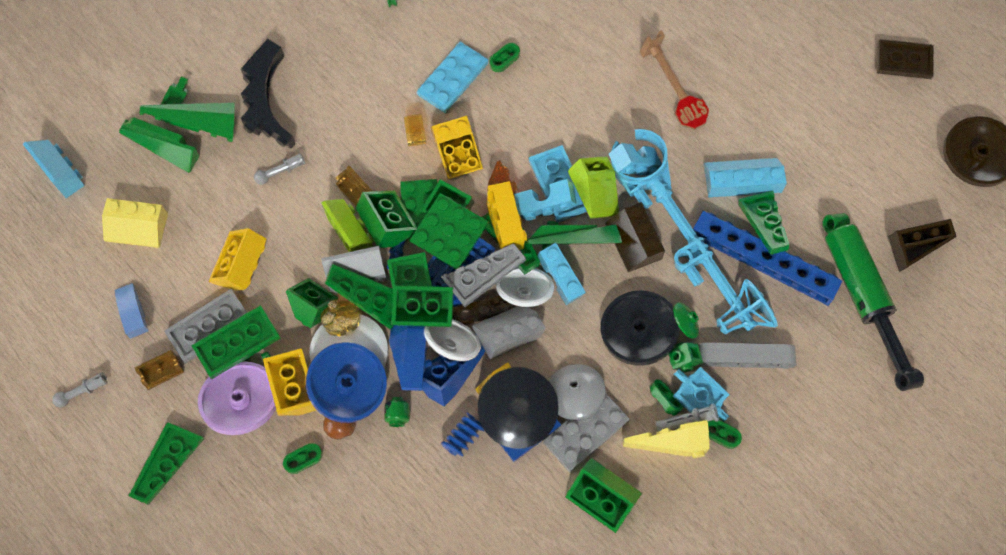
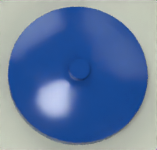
(346, 382)

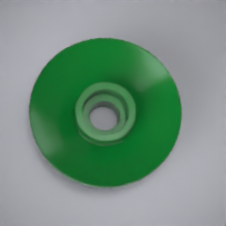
(686, 320)

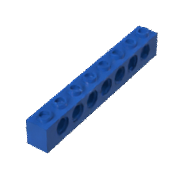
(770, 267)

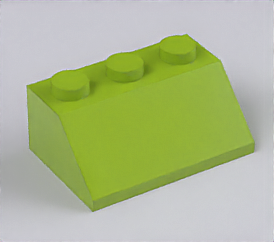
(346, 225)

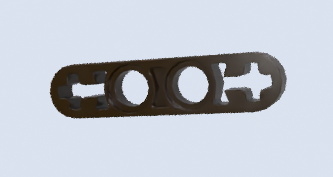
(476, 315)

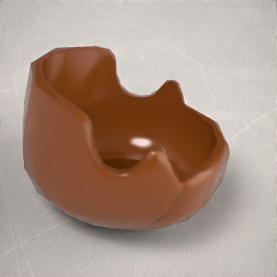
(337, 429)

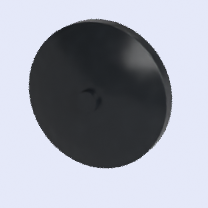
(639, 328)
(517, 407)

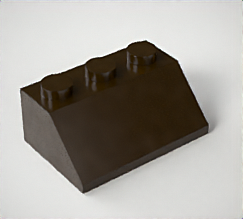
(639, 239)

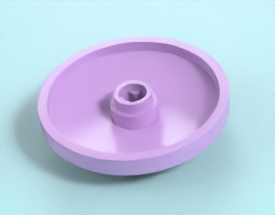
(237, 399)

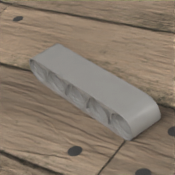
(748, 355)

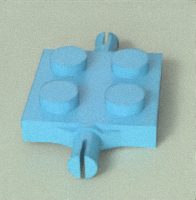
(700, 391)

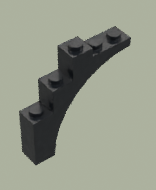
(258, 74)

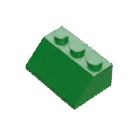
(385, 217)
(422, 306)
(603, 495)

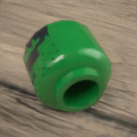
(397, 412)

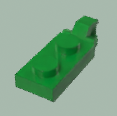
(175, 94)

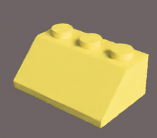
(133, 222)

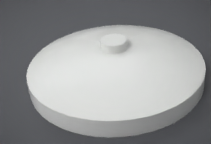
(367, 334)

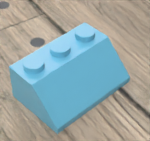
(55, 166)

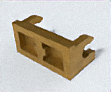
(351, 185)
(159, 369)

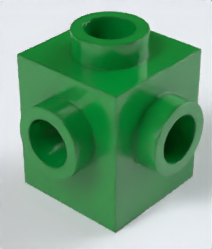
(685, 356)

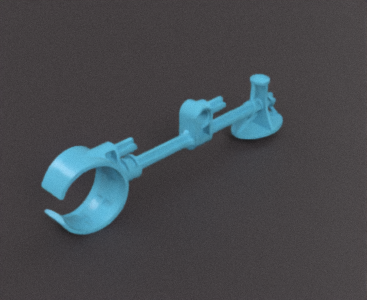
(696, 250)

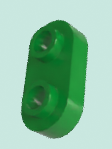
(502, 57)
(665, 397)
(722, 432)
(302, 457)

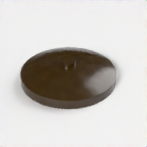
(977, 151)

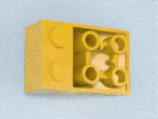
(456, 147)

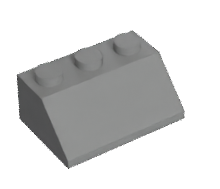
(362, 262)
(509, 330)

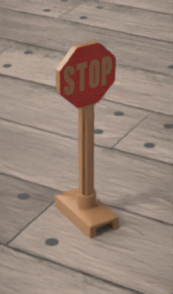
(690, 111)

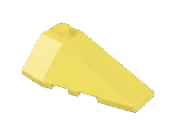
(688, 440)

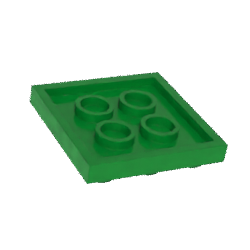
(449, 231)

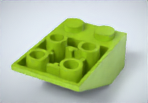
(596, 186)

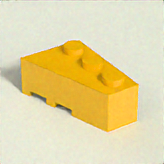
(505, 216)

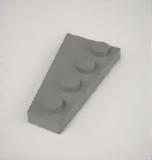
(478, 277)

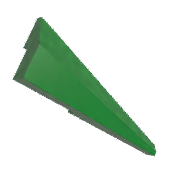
(207, 117)

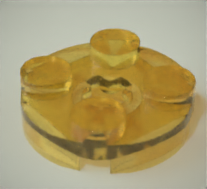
(336, 309)

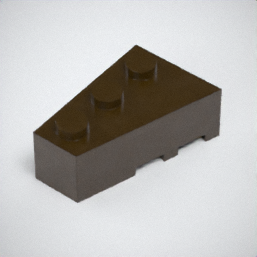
(917, 242)

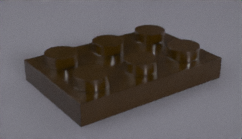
(905, 59)

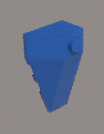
(409, 355)
(446, 377)

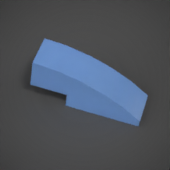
(130, 311)

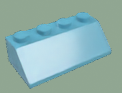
(744, 177)

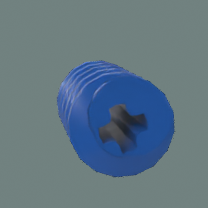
(462, 435)

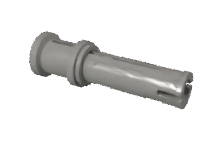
(708, 413)

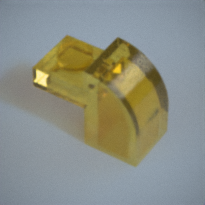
(414, 130)

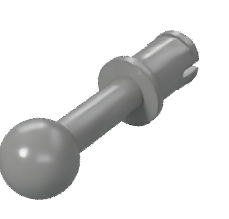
(262, 177)
(61, 399)

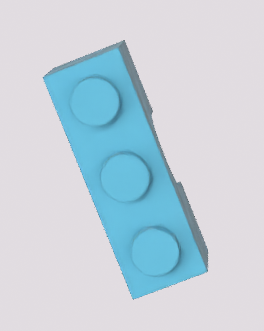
(639, 162)
(560, 198)
(566, 280)

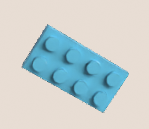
(452, 77)
(553, 167)

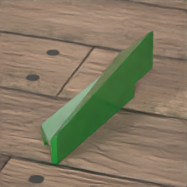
(161, 142)
(574, 235)

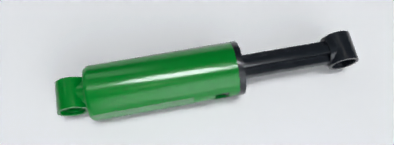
(868, 292)

